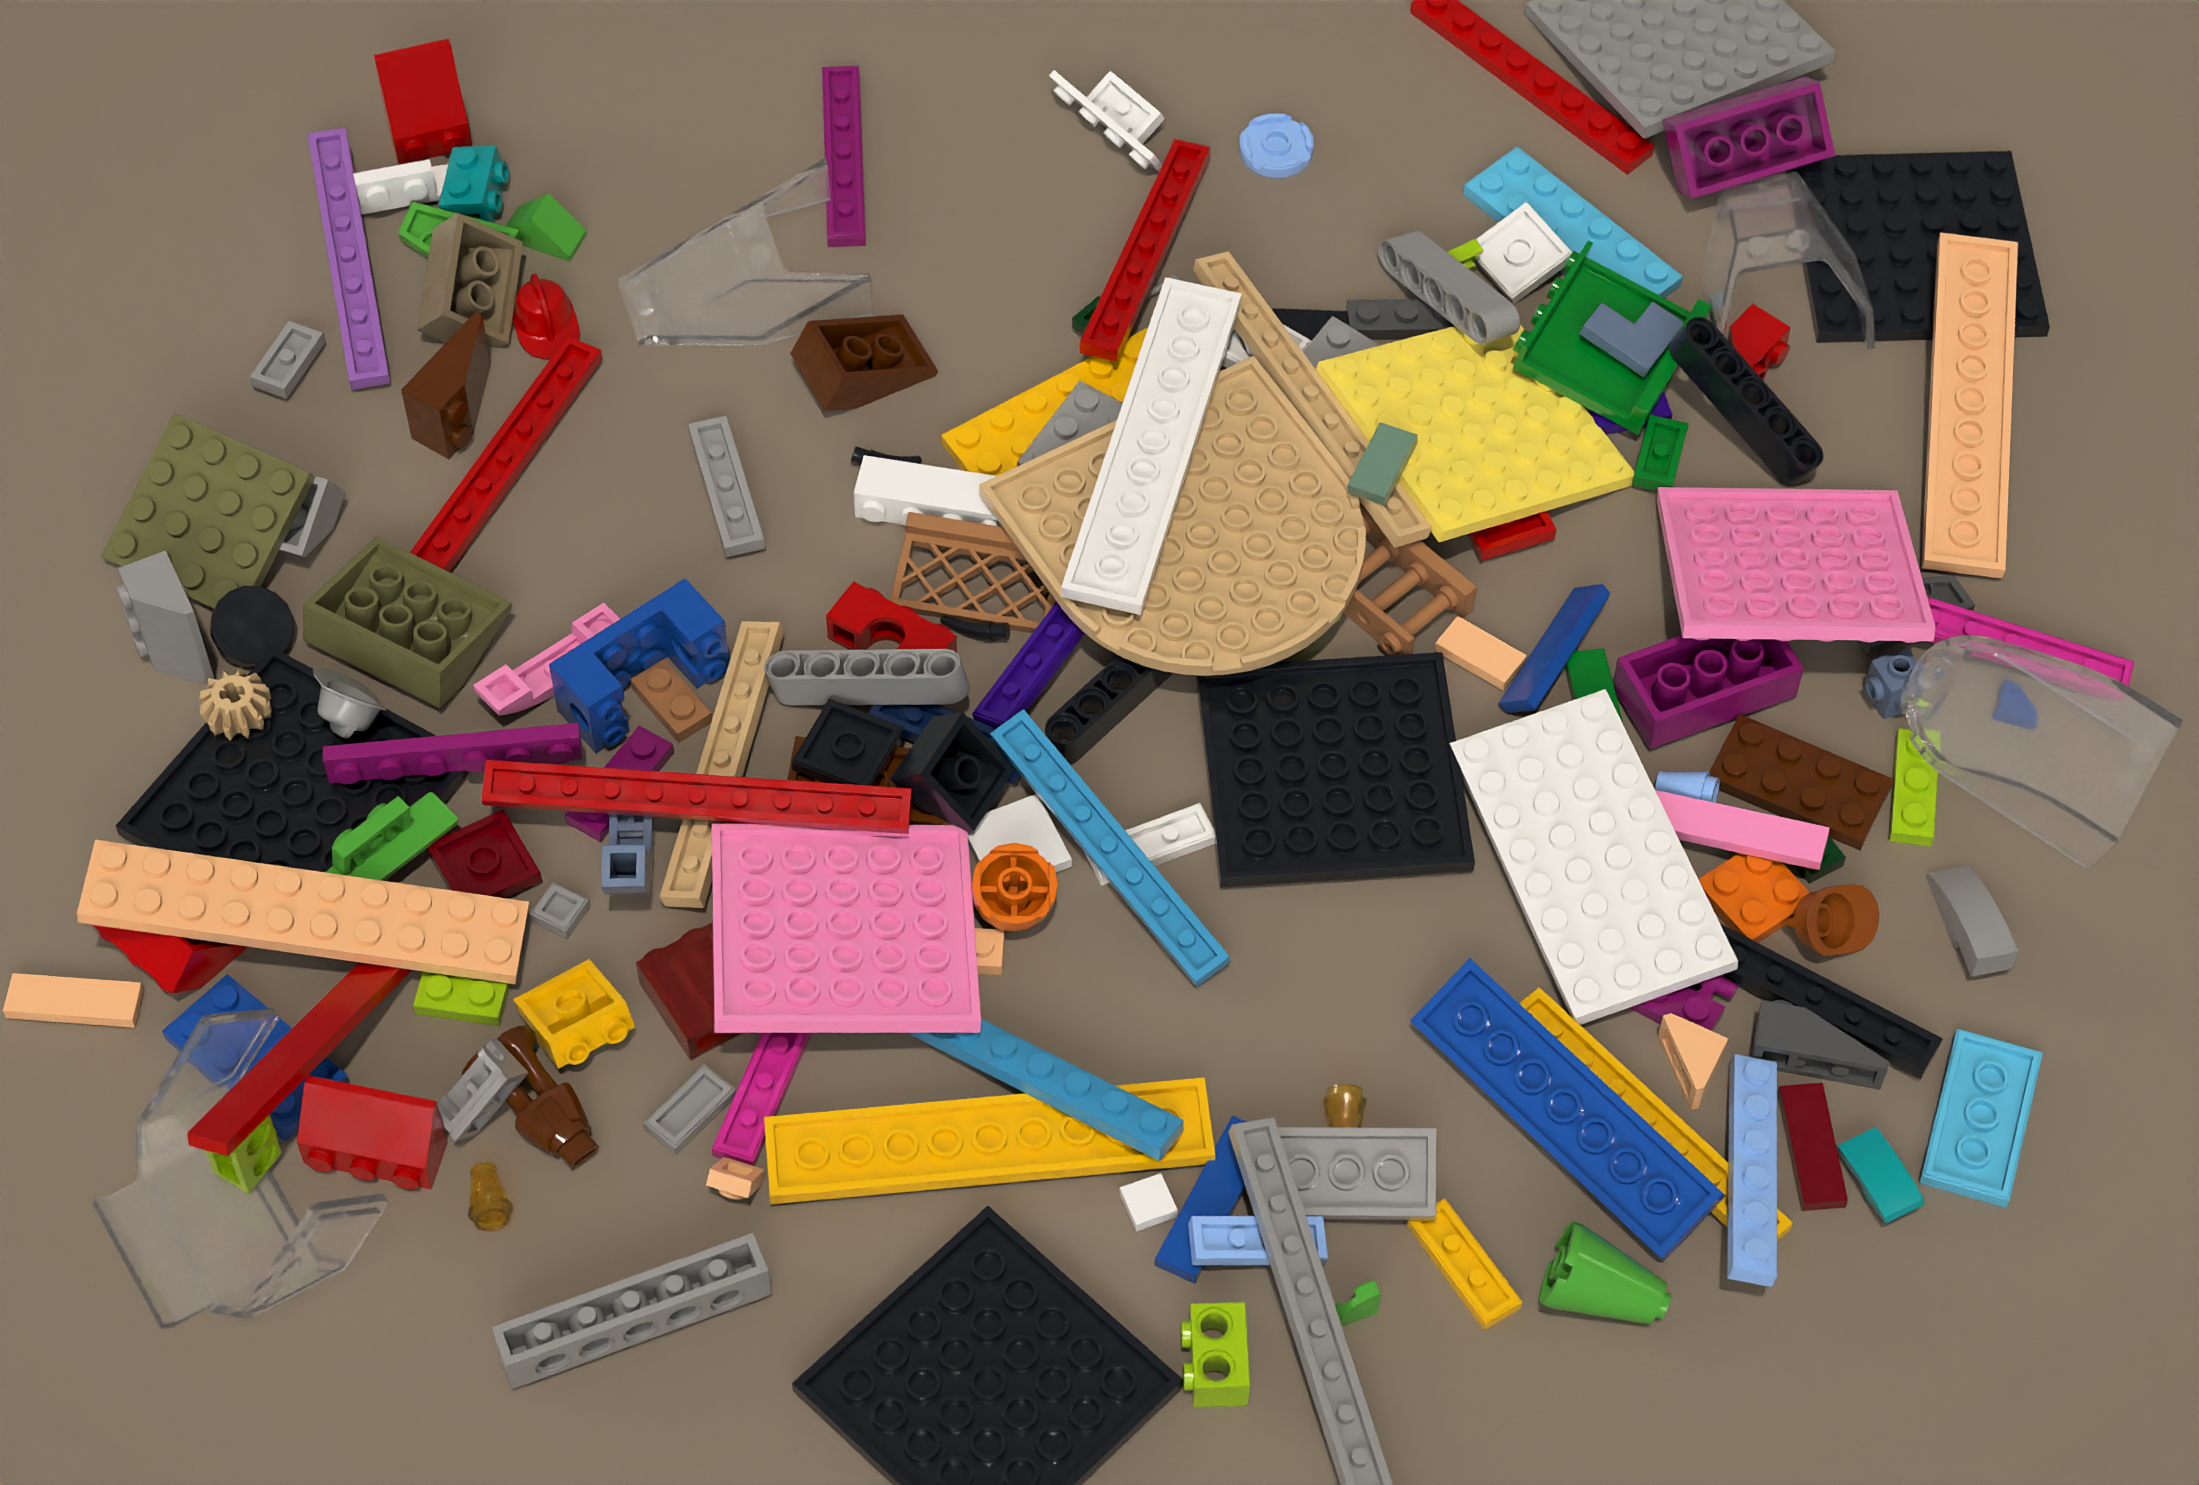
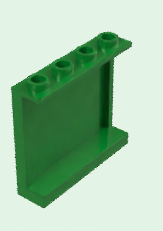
(1578, 368)

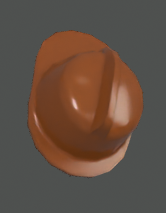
(1836, 919)

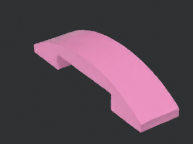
(531, 682)

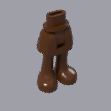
(556, 1116)

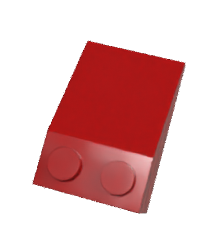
(422, 101)

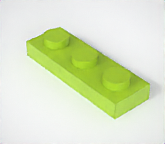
(1912, 794)

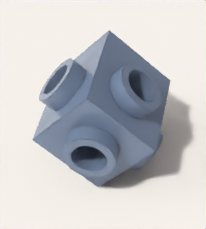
(1887, 679)

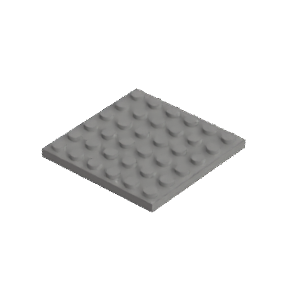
(1679, 53)

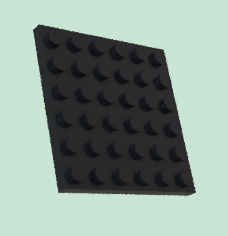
(1892, 220)
(1334, 771)
(271, 792)
(987, 1371)

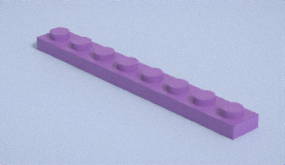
(348, 259)

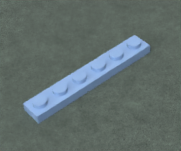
(1752, 1171)

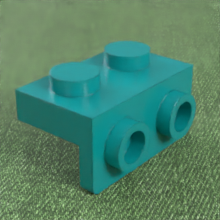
(474, 182)

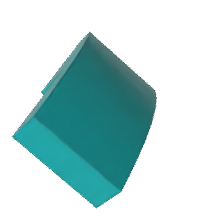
(1881, 1174)

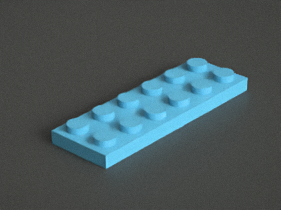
(1574, 220)

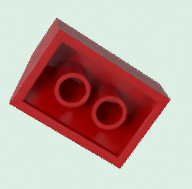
(173, 961)
(370, 1133)

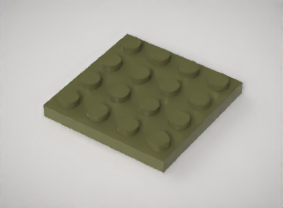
(211, 508)

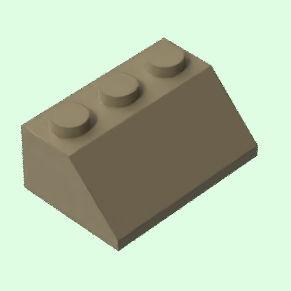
(468, 273)

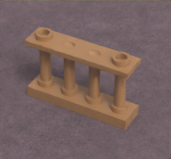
(1421, 568)

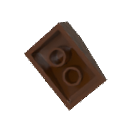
(860, 359)
(449, 390)

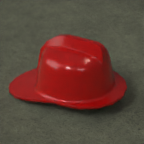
(543, 317)

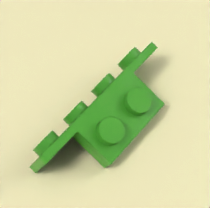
(391, 837)

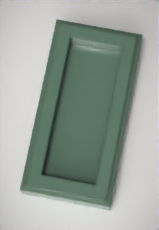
(1382, 463)

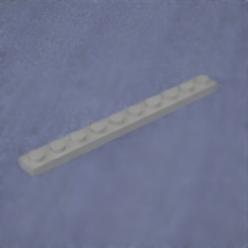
(1309, 1304)

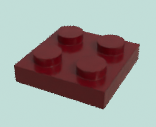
(485, 858)

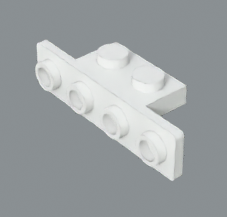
(1120, 110)
(399, 186)

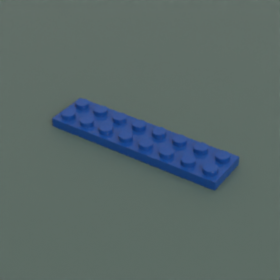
(1568, 1109)

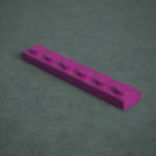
(451, 753)

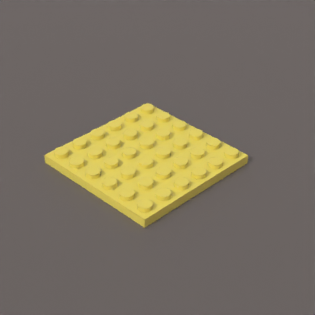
(1486, 434)

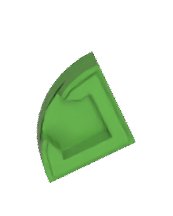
(1362, 1306)

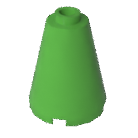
(1601, 1280)

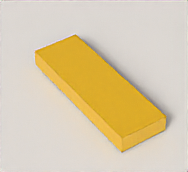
(1466, 1266)

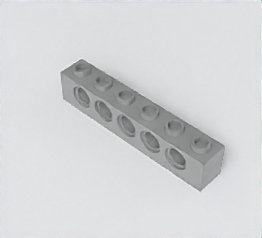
(632, 1310)

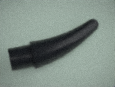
(858, 453)
(981, 631)

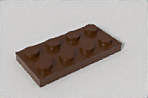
(1800, 781)

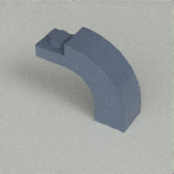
(628, 856)

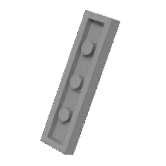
(726, 486)

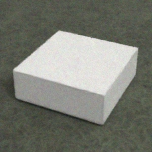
(1148, 1202)

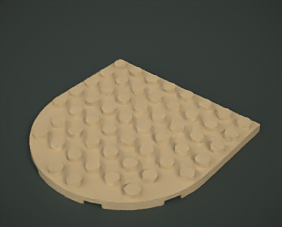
(1254, 551)

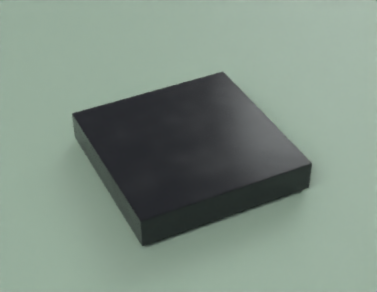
(847, 746)

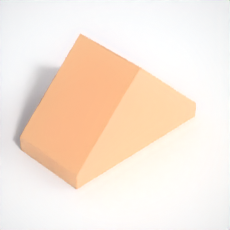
(1692, 1054)

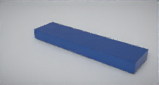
(1554, 649)
(1213, 1194)

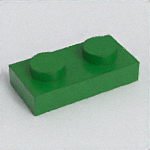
(1660, 453)

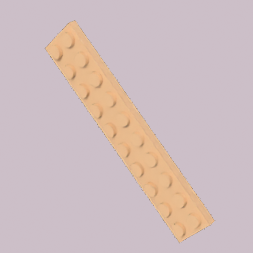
(1970, 406)
(303, 911)

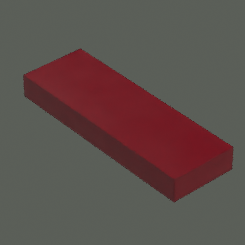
(1812, 1146)

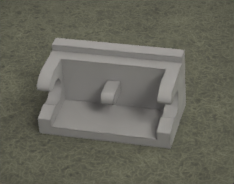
(480, 1091)

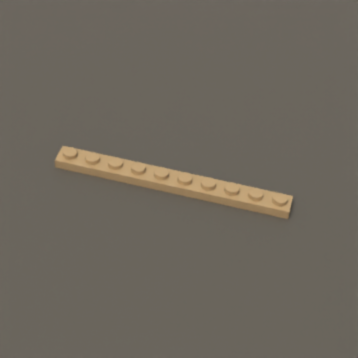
(1308, 393)

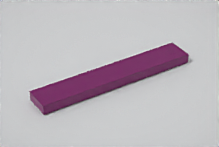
(844, 156)

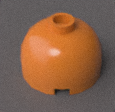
(1014, 887)

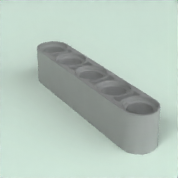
(1449, 287)
(867, 677)

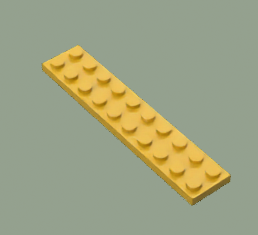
(966, 1144)

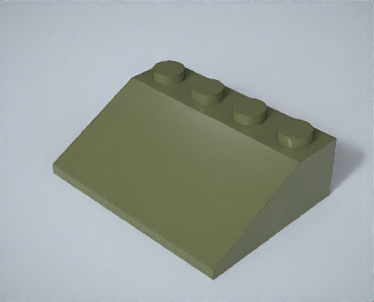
(404, 621)

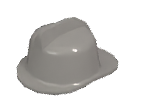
(345, 703)

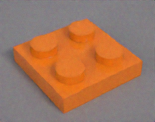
(1753, 894)

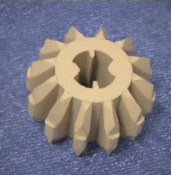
(235, 704)

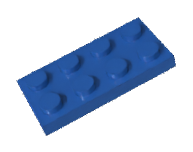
(232, 997)

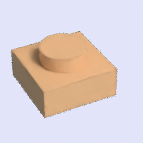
(989, 950)
(735, 1178)

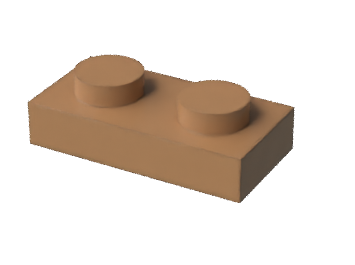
(671, 700)

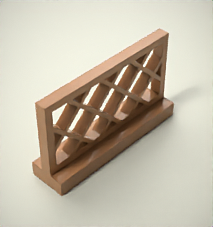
(976, 541)

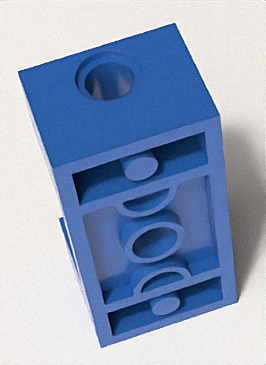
(593, 675)

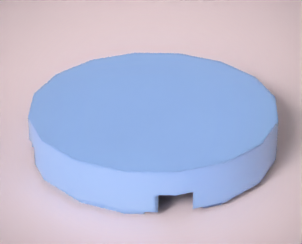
(1276, 146)

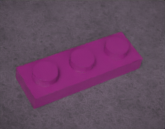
(639, 752)

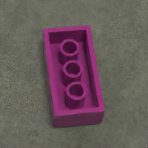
(1748, 137)
(1702, 683)

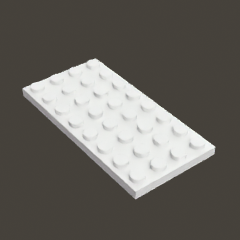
(1592, 857)

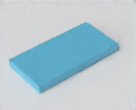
(1981, 1118)

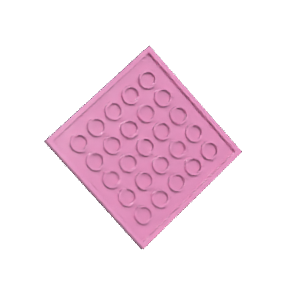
(1793, 565)
(843, 930)

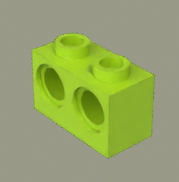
(250, 1159)
(1220, 1354)

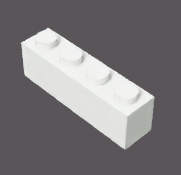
(893, 488)

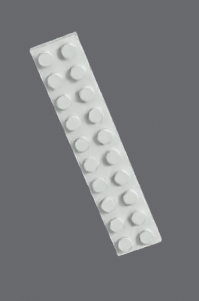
(1151, 447)

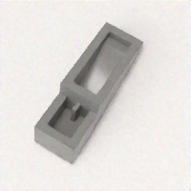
(1973, 920)

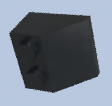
(953, 771)

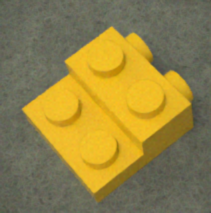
(575, 1014)

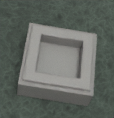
(560, 910)

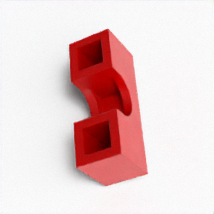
(867, 617)

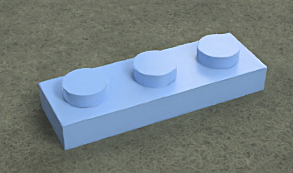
(1238, 1240)

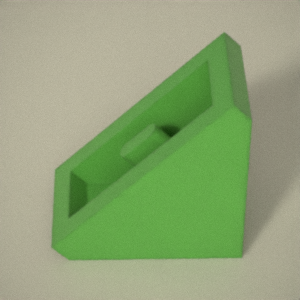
(548, 227)

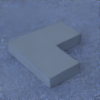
(1632, 344)

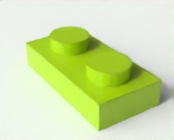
(461, 998)

